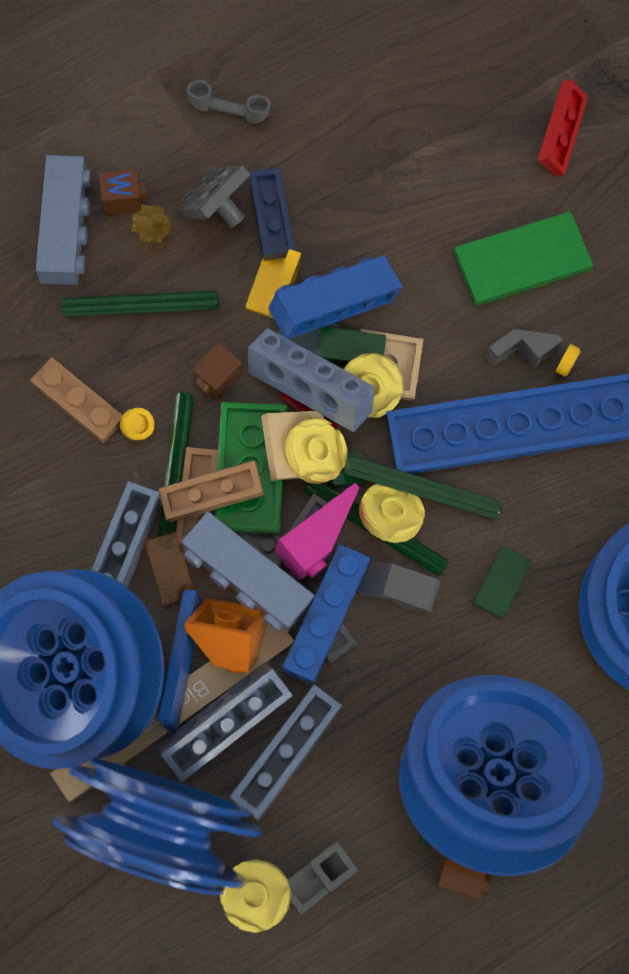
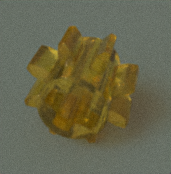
(151, 224)

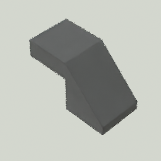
(532, 345)
(401, 585)
(320, 877)

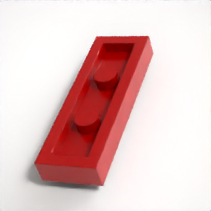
(563, 128)

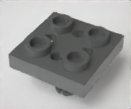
(214, 196)

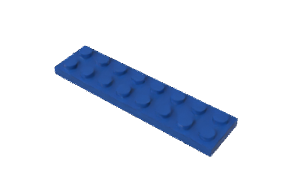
(510, 424)

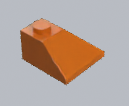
(227, 633)

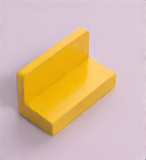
(270, 277)

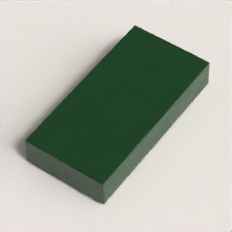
(344, 345)
(502, 582)

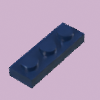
(271, 213)

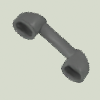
(255, 110)

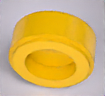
(568, 360)
(137, 424)

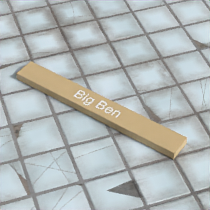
(202, 689)

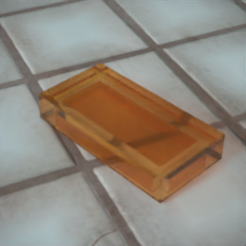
(168, 567)

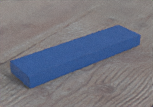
(178, 665)

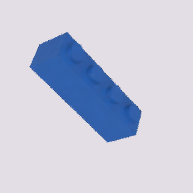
(334, 296)
(325, 615)

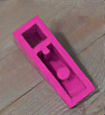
(311, 542)

